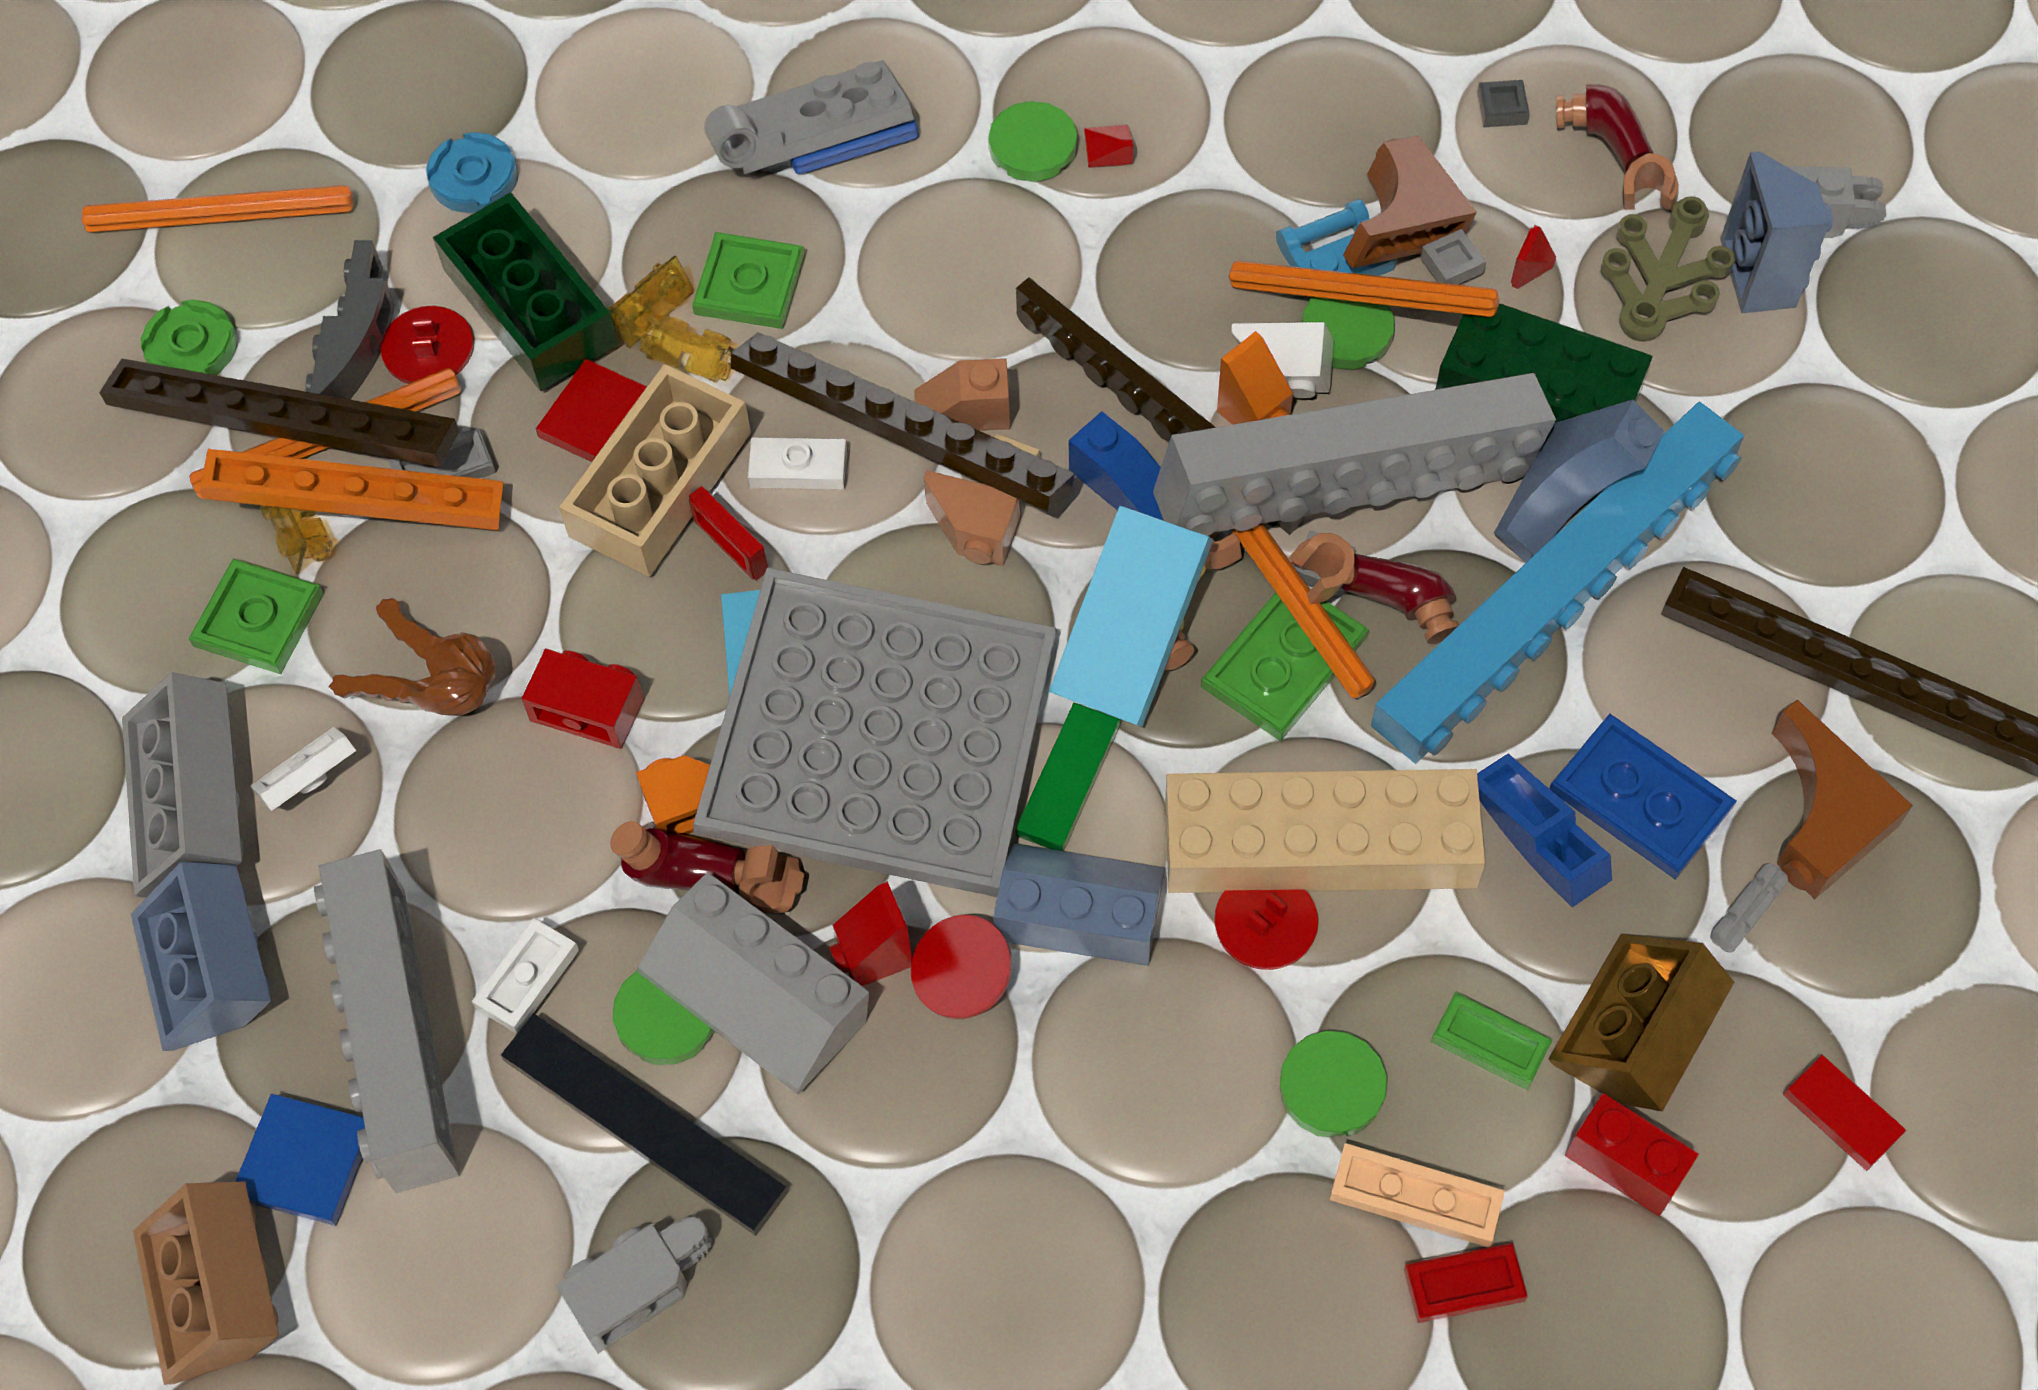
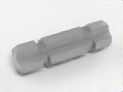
(1749, 908)

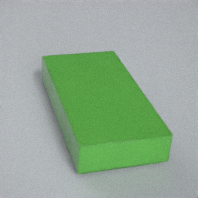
(1491, 1041)

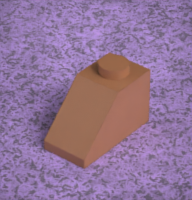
(970, 393)
(973, 516)

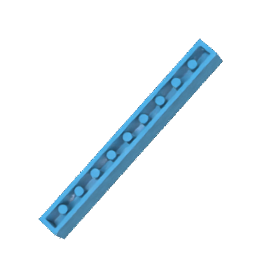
(1555, 585)

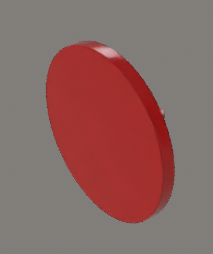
(426, 343)
(1266, 926)
(961, 967)

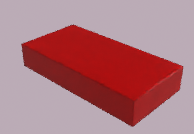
(728, 533)
(1844, 1112)
(1465, 1283)

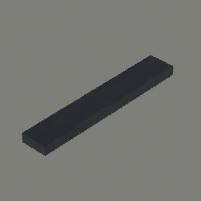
(645, 1124)

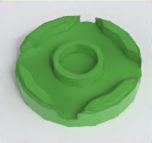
(1032, 140)
(1358, 329)
(190, 338)
(655, 1024)
(1332, 1084)

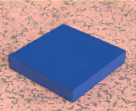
(302, 1159)

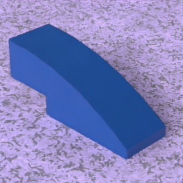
(1543, 830)

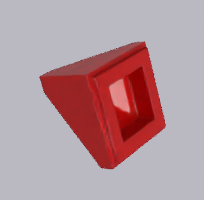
(1108, 145)
(1533, 259)

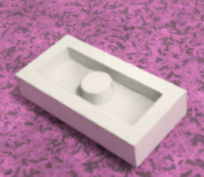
(797, 463)
(304, 769)
(525, 976)

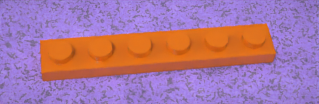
(351, 489)

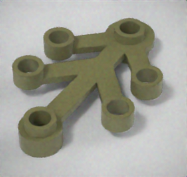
(1664, 274)

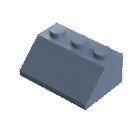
(1774, 234)
(1079, 903)
(200, 954)

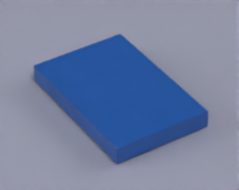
(1642, 796)

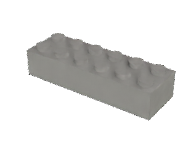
(386, 1023)

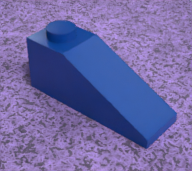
(1115, 465)

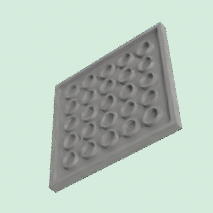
(877, 732)

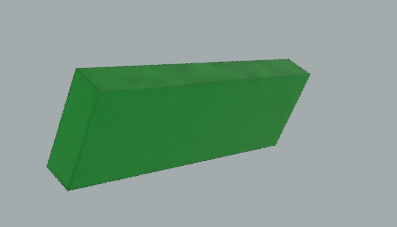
(1067, 777)

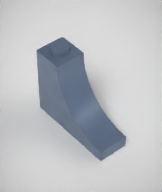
(1572, 467)

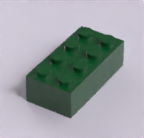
(526, 291)
(1572, 367)

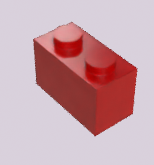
(583, 697)
(1631, 1154)

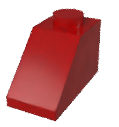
(872, 938)

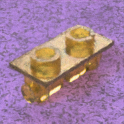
(653, 296)
(671, 340)
(298, 537)

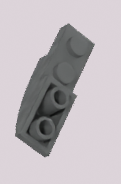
(352, 340)

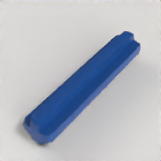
(856, 147)

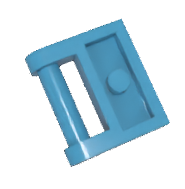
(1328, 256)

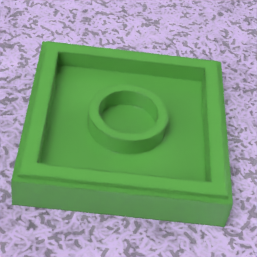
(748, 280)
(256, 616)

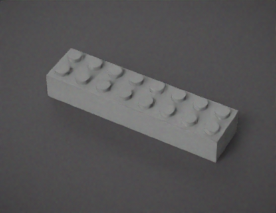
(1353, 455)

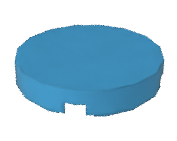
(471, 172)

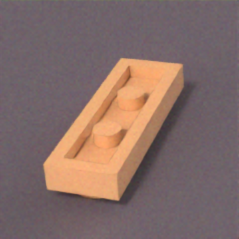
(1417, 1195)

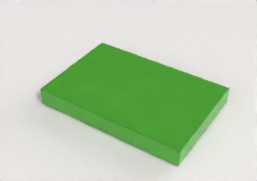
(1275, 669)

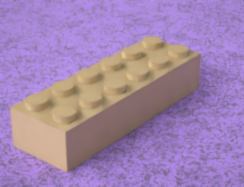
(1324, 830)

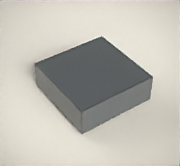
(1503, 103)

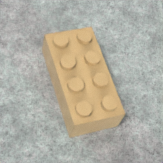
(641, 480)

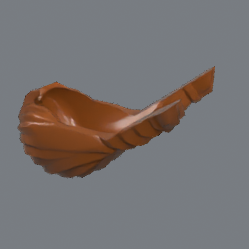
(457, 664)

